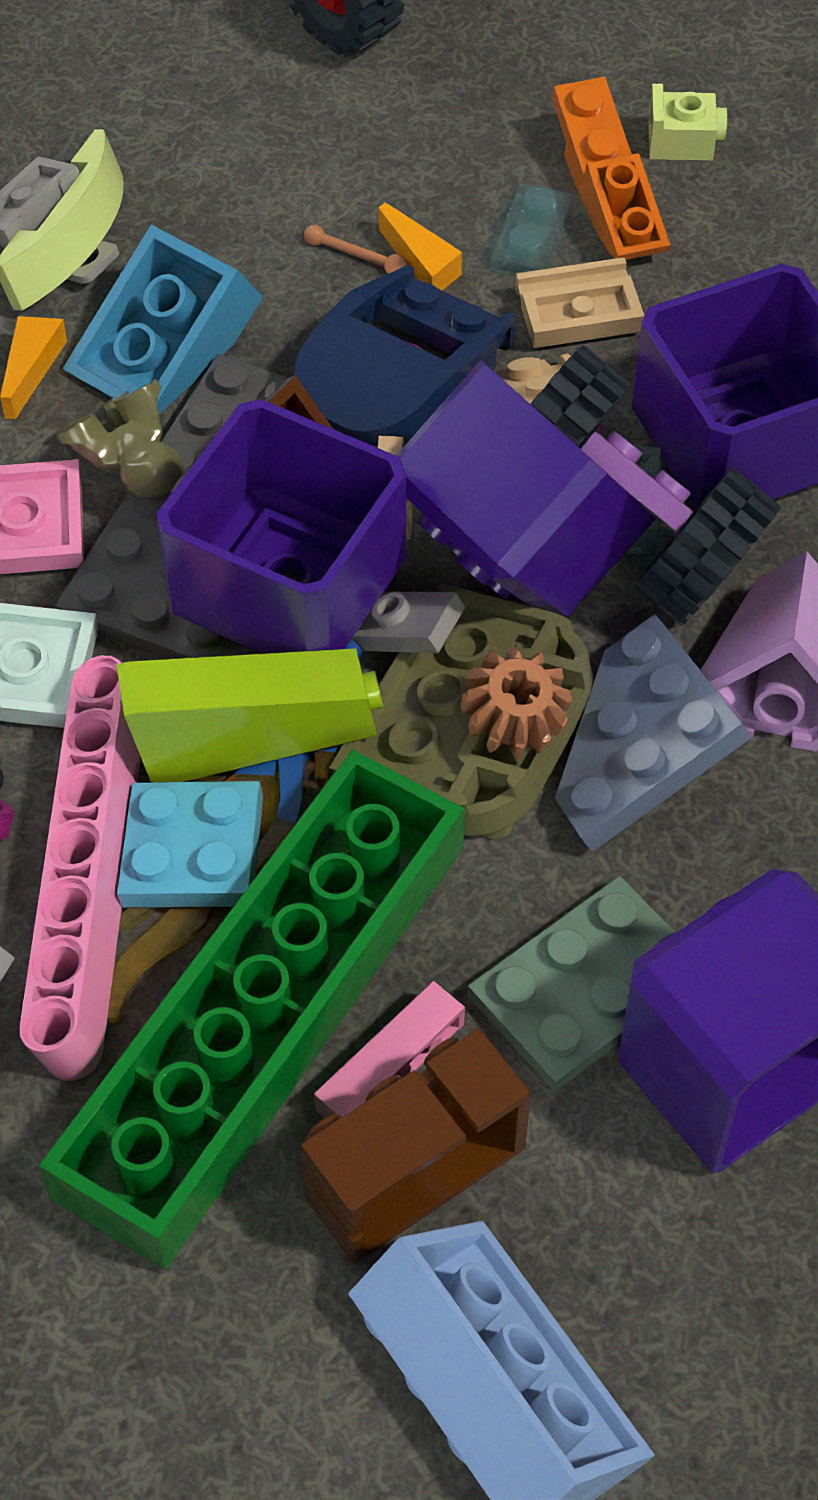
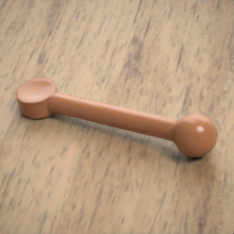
(315, 235)

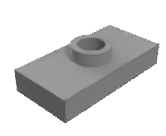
(410, 622)

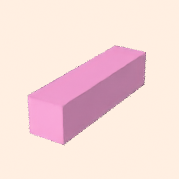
(393, 1051)

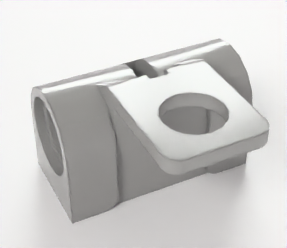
(30, 200)

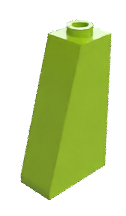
(244, 709)

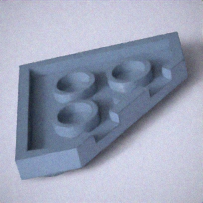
(642, 734)

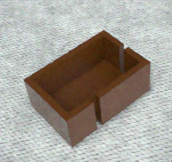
(415, 1144)

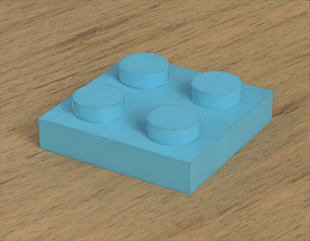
(190, 843)

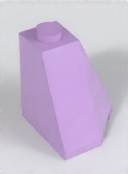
(770, 655)

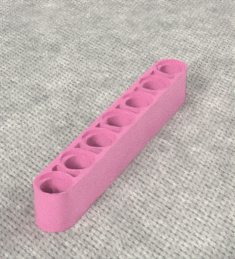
(80, 879)

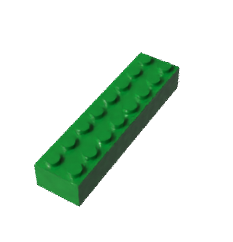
(253, 1009)

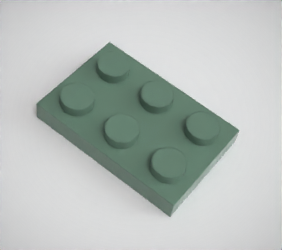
(570, 985)

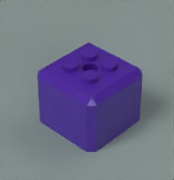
(734, 382)
(517, 496)
(277, 501)
(729, 1019)

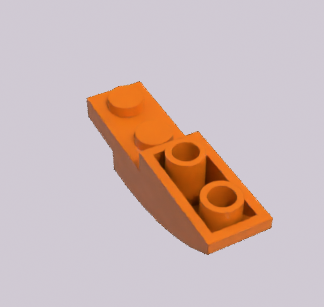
(606, 171)

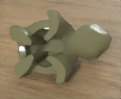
(128, 443)

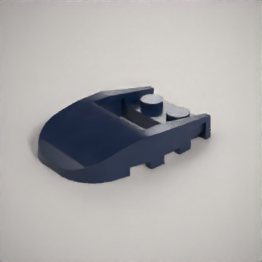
(380, 384)

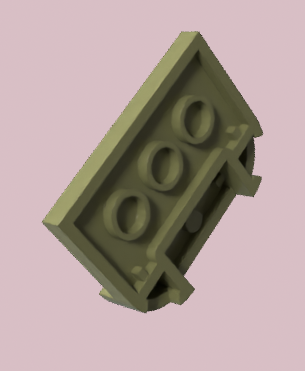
(428, 735)

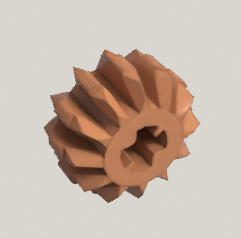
(538, 704)

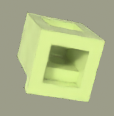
(684, 125)

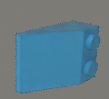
(163, 320)

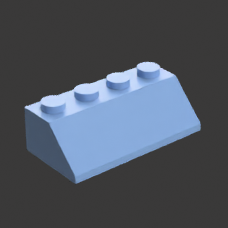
(496, 1368)

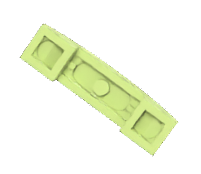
(45, 258)

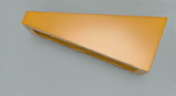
(427, 253)
(32, 353)

